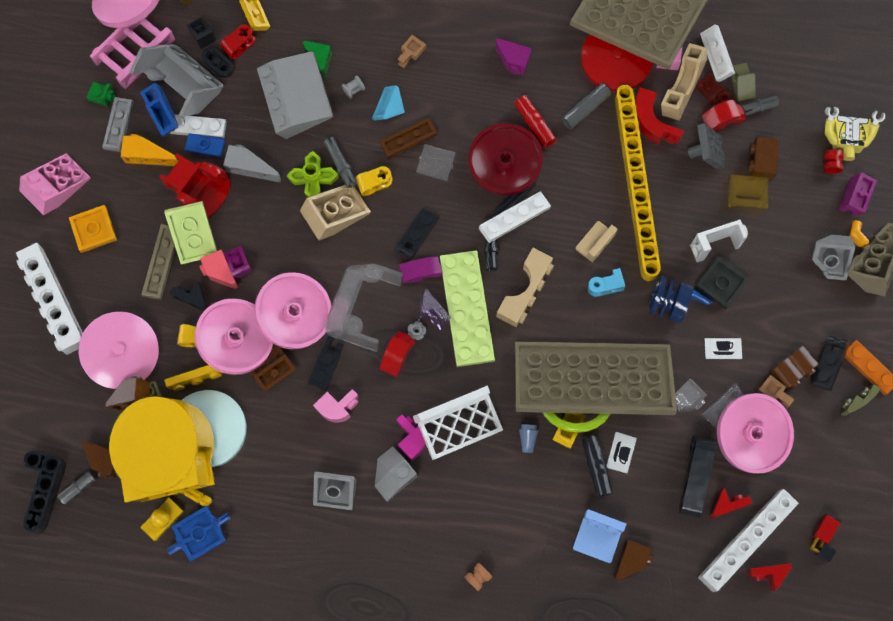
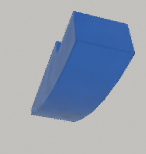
(159, 109)

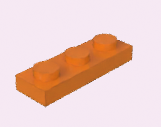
(870, 367)

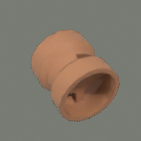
(478, 576)

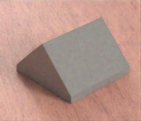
(334, 490)

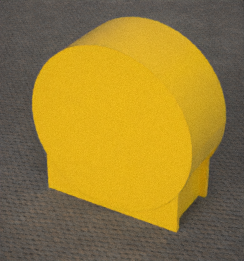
(161, 449)

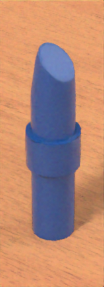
(696, 295)

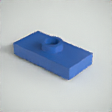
(205, 145)

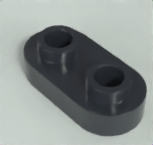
(218, 63)

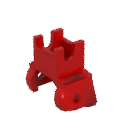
(196, 186)

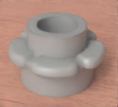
(417, 335)

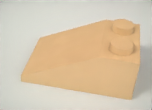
(333, 211)

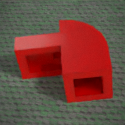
(723, 115)
(396, 353)

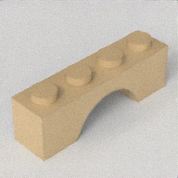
(690, 71)
(514, 307)

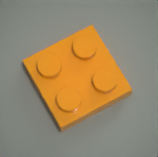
(92, 228)

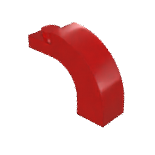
(649, 124)

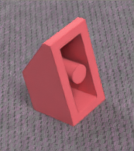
(217, 269)

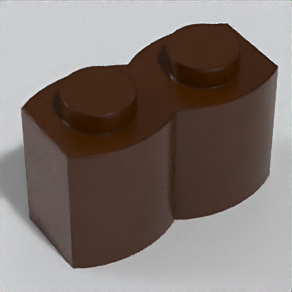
(794, 368)

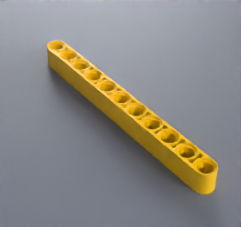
(637, 190)

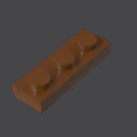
(408, 138)

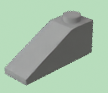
(244, 162)

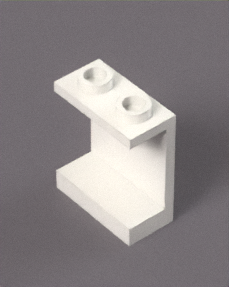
(701, 247)

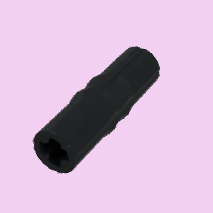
(597, 467)

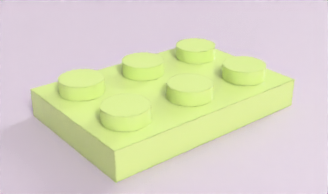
(190, 232)

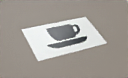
(723, 348)
(621, 452)

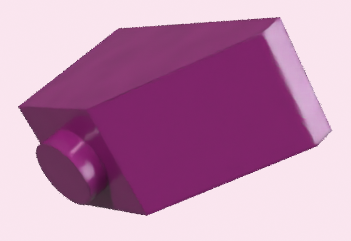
(514, 56)

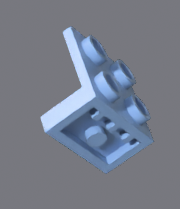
(598, 536)

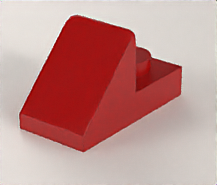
(723, 505)
(776, 574)

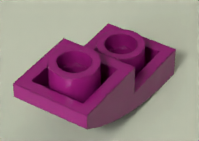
(422, 268)

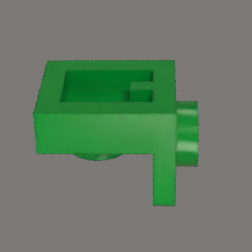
(101, 94)

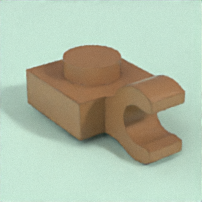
(411, 49)
(775, 389)

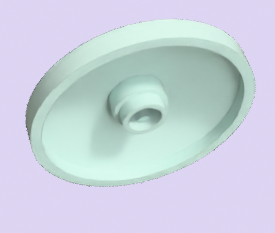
(226, 421)

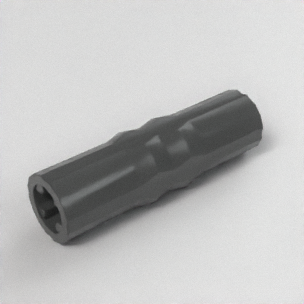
(586, 106)

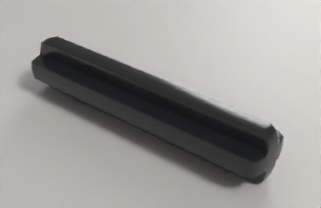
(512, 200)

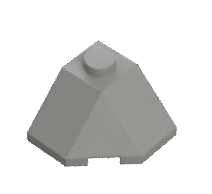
(834, 256)
(393, 474)

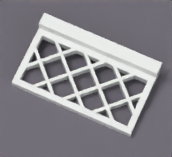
(453, 406)

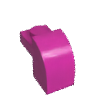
(414, 443)

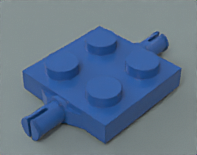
(198, 533)

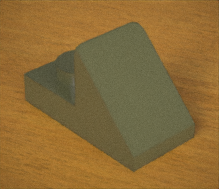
(743, 83)

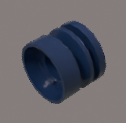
(671, 299)

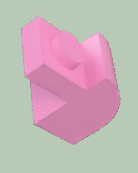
(336, 411)

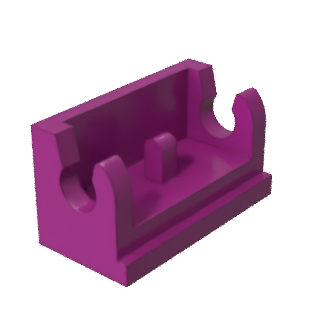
(858, 194)

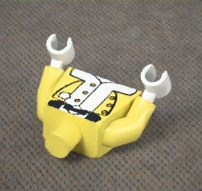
(850, 133)

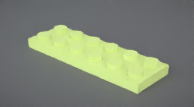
(467, 308)

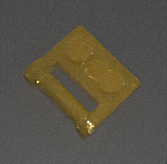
(748, 186)

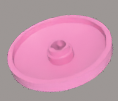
(122, 12)
(292, 310)
(231, 338)
(118, 349)
(755, 433)

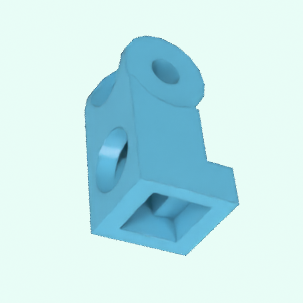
(607, 285)

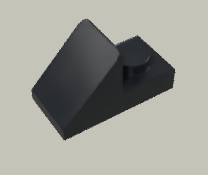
(201, 32)
(195, 298)

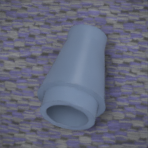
(528, 437)

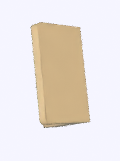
(596, 240)

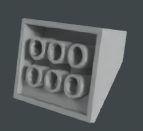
(294, 94)

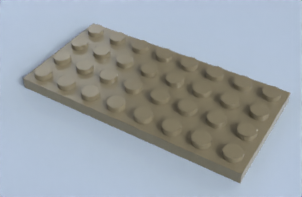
(594, 378)

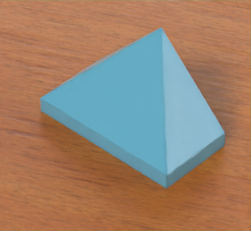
(389, 104)

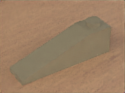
(874, 266)

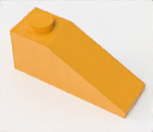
(142, 151)

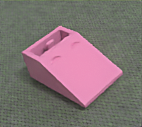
(53, 183)

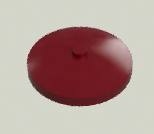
(505, 159)

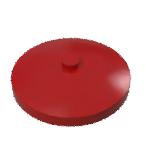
(612, 65)

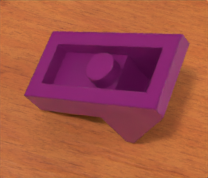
(238, 263)

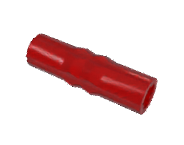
(535, 121)

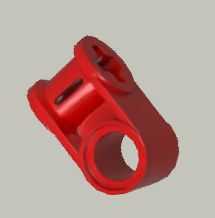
(237, 43)

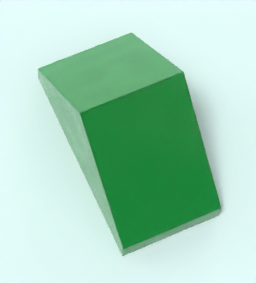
(322, 55)

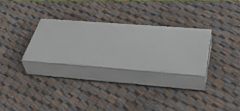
(118, 124)

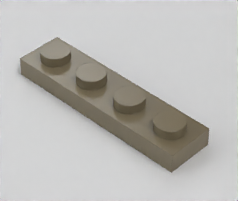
(159, 265)

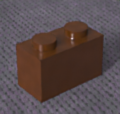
(764, 157)

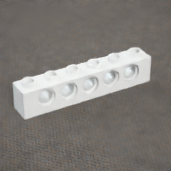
(26, 260)
(748, 540)

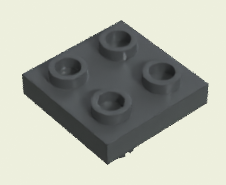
(709, 147)

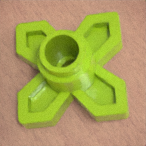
(312, 175)

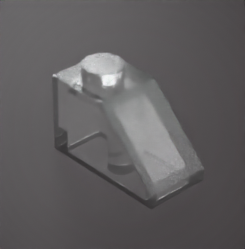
(689, 397)

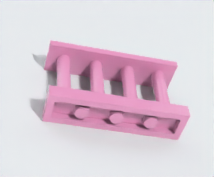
(113, 42)

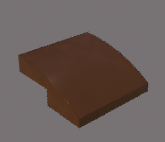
(274, 369)

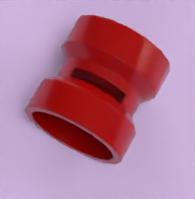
(833, 161)

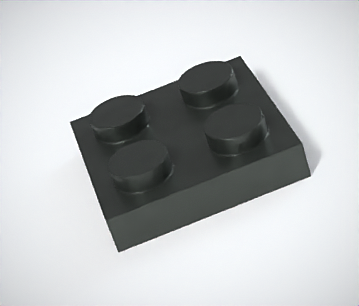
(722, 283)

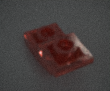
(713, 91)

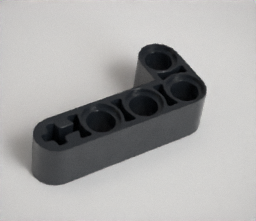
(698, 476)
(39, 491)

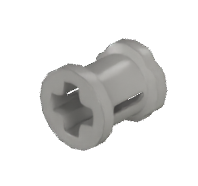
(353, 87)

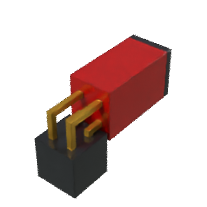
(824, 534)

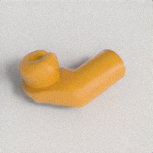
(856, 234)

